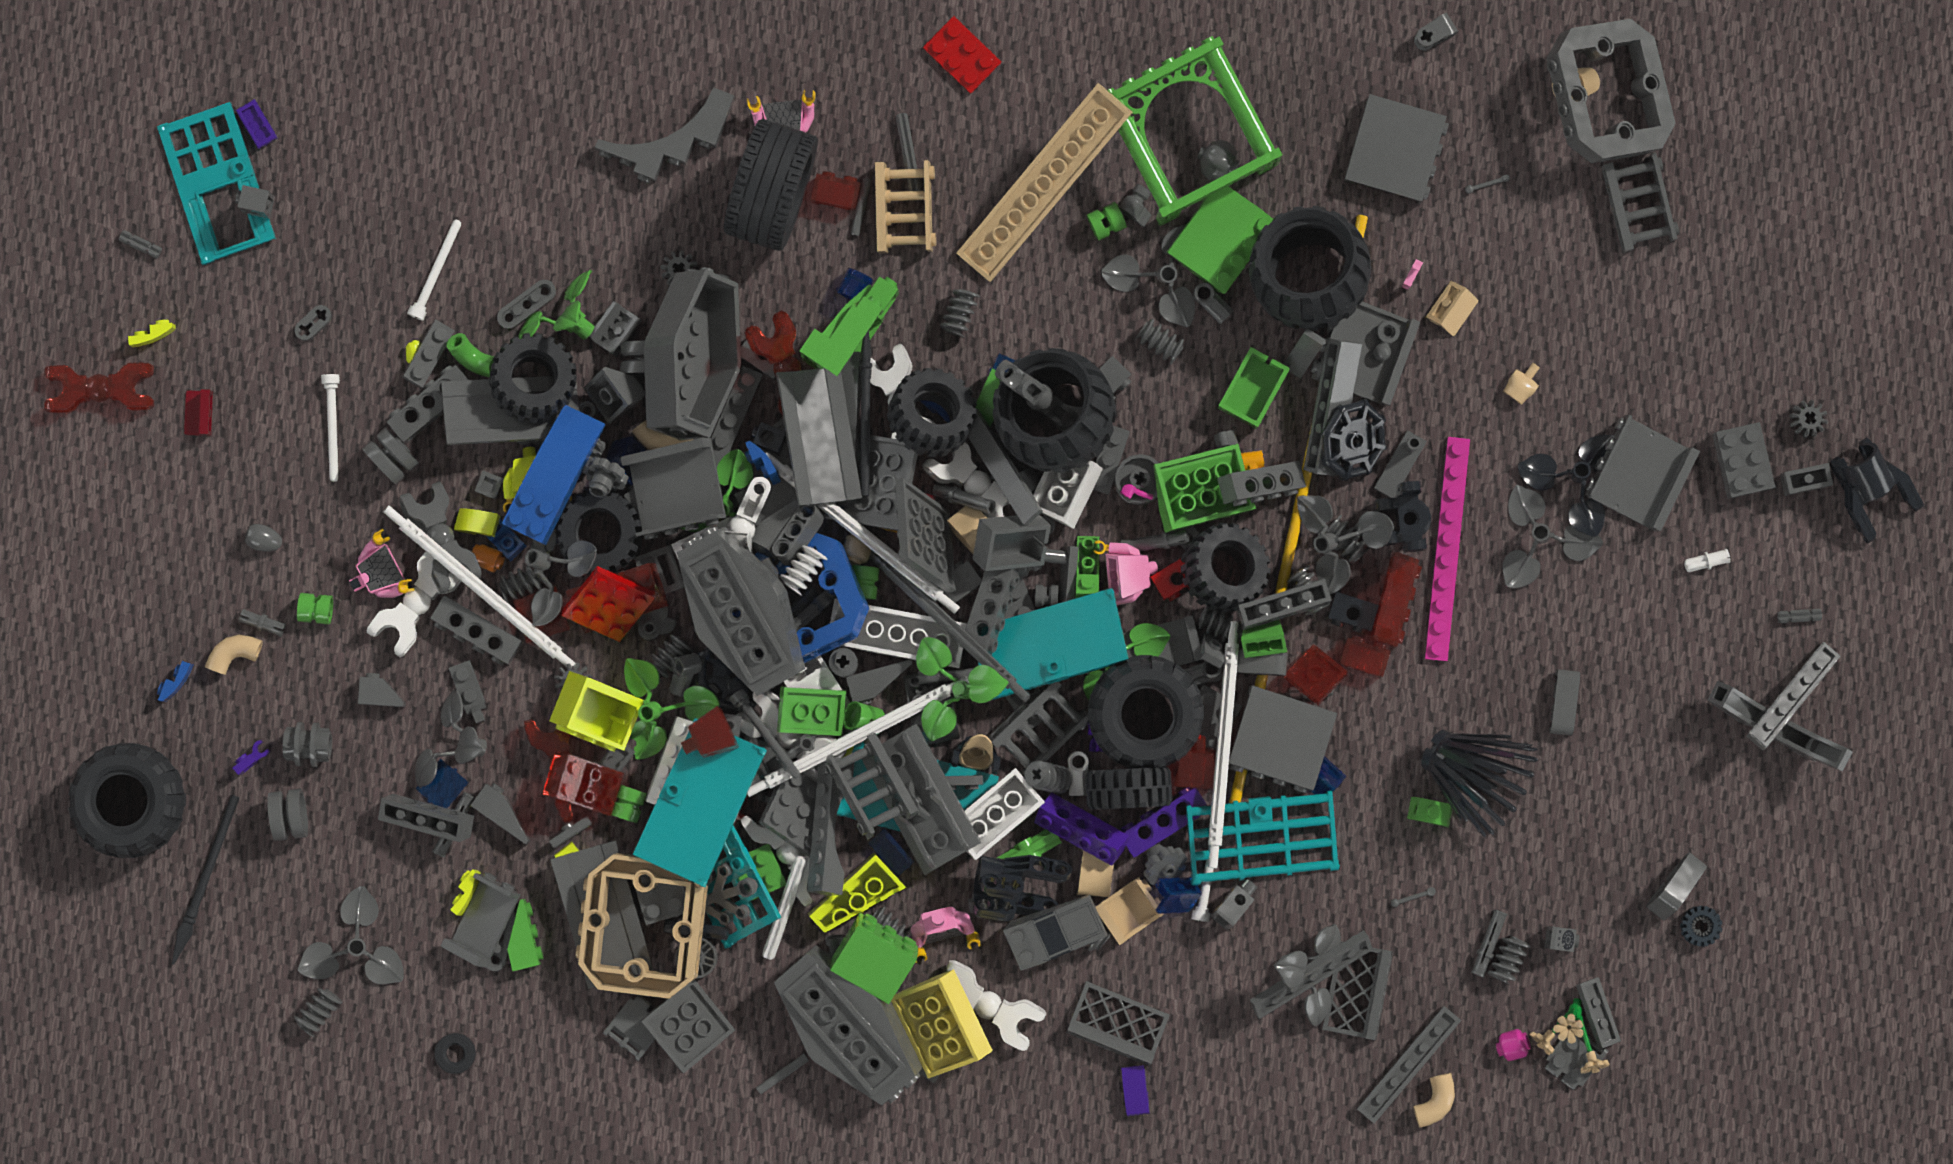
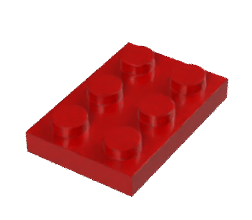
(962, 55)

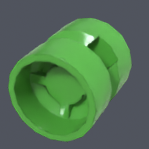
(1113, 217)
(867, 577)
(314, 608)
(860, 714)
(628, 804)

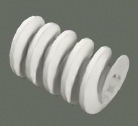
(802, 569)

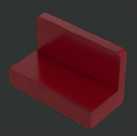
(198, 412)

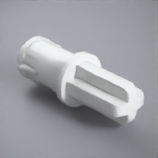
(1707, 560)

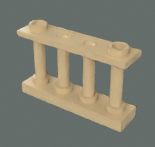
(885, 196)

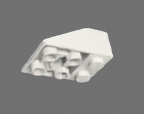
(815, 676)

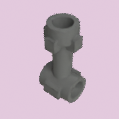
(807, 743)

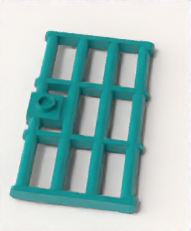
(1261, 820)

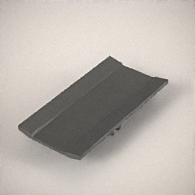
(475, 418)
(818, 436)
(941, 825)
(623, 935)

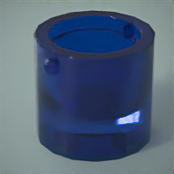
(853, 283)

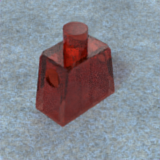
(710, 735)
(1197, 766)

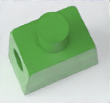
(1264, 640)
(1430, 811)

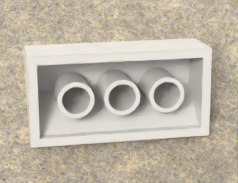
(670, 752)
(1001, 811)

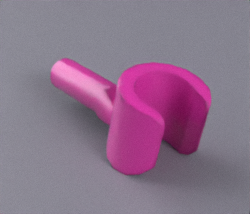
(1128, 491)

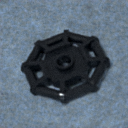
(1344, 436)
(721, 679)

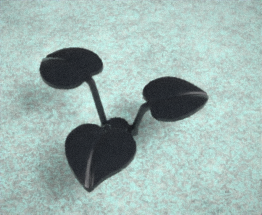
(1539, 473)

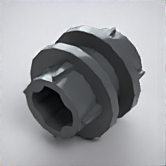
(307, 744)

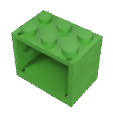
(874, 957)

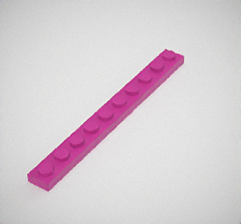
(1447, 549)

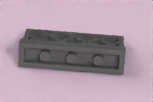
(1376, 998)
(1109, 1041)

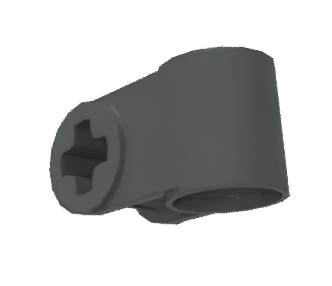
(1437, 30)

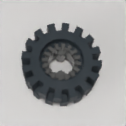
(1706, 915)

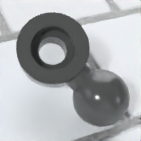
(1382, 351)

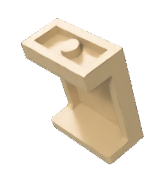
(1129, 910)

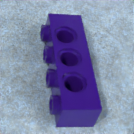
(1081, 829)
(1137, 845)

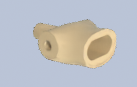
(1520, 385)

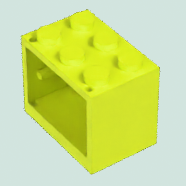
(595, 712)

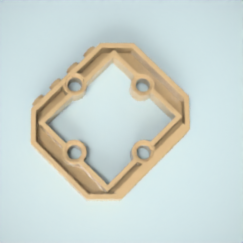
(621, 978)

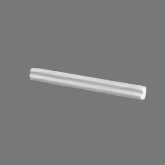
(785, 907)

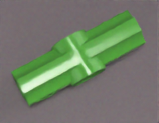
(1034, 846)

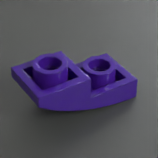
(1135, 1090)

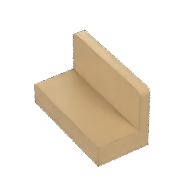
(1452, 308)

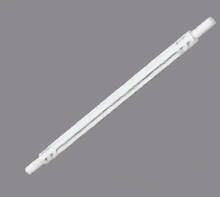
(873, 542)
(479, 587)
(855, 737)
(1223, 745)

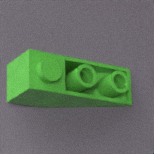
(1087, 566)
(522, 944)

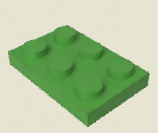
(811, 711)

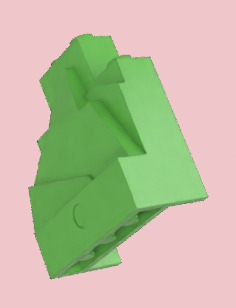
(848, 328)

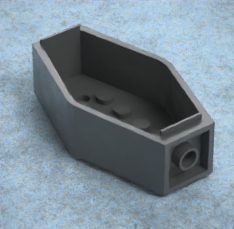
(704, 327)
(758, 594)
(872, 1025)

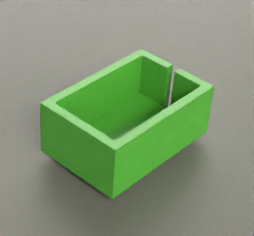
(1253, 388)

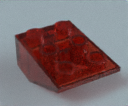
(582, 783)

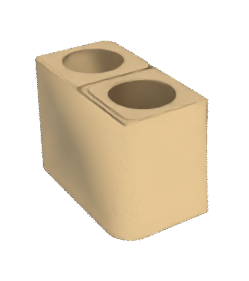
(965, 525)
(1095, 876)

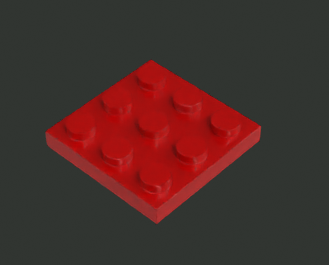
(608, 603)

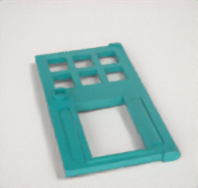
(212, 178)
(742, 864)

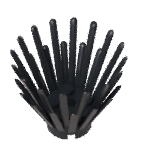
(1454, 758)

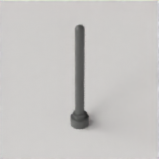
(741, 701)

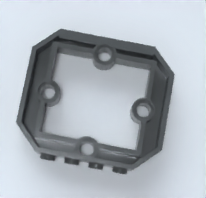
(1648, 72)

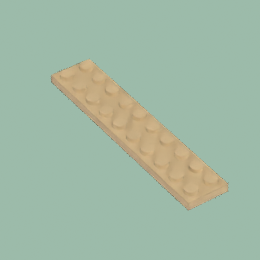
(1044, 182)

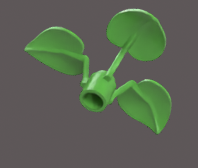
(572, 318)
(732, 471)
(1146, 639)
(641, 679)
(983, 686)

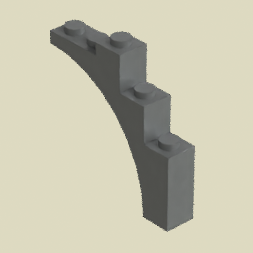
(649, 157)
(1791, 735)

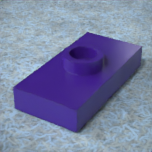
(256, 124)

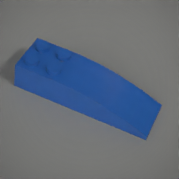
(553, 475)

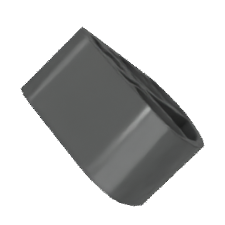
(1677, 887)

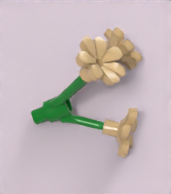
(1570, 1026)

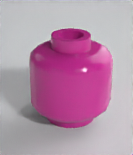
(1513, 1045)

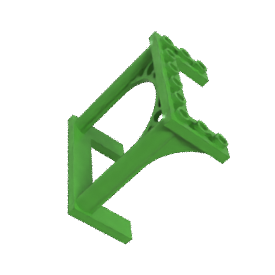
(1232, 91)

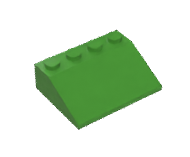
(1219, 238)
(1190, 488)

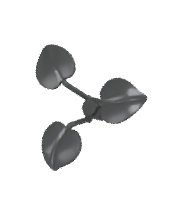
(1123, 276)
(1527, 507)
(1315, 513)
(580, 559)
(468, 746)
(381, 968)
(1292, 969)

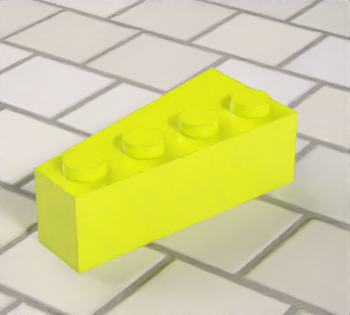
(861, 889)

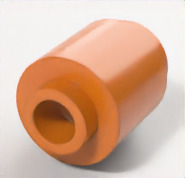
(488, 557)

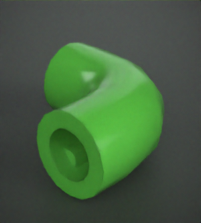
(469, 355)

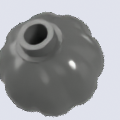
(1218, 159)

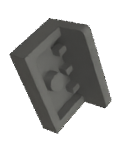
(614, 328)

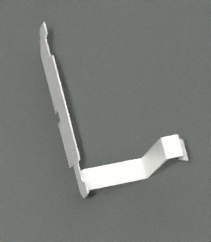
(749, 540)

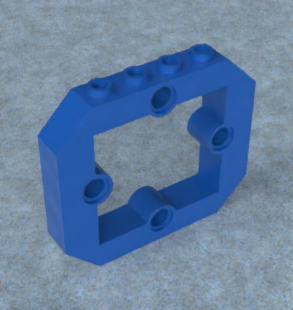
(847, 592)

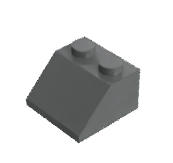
(614, 393)

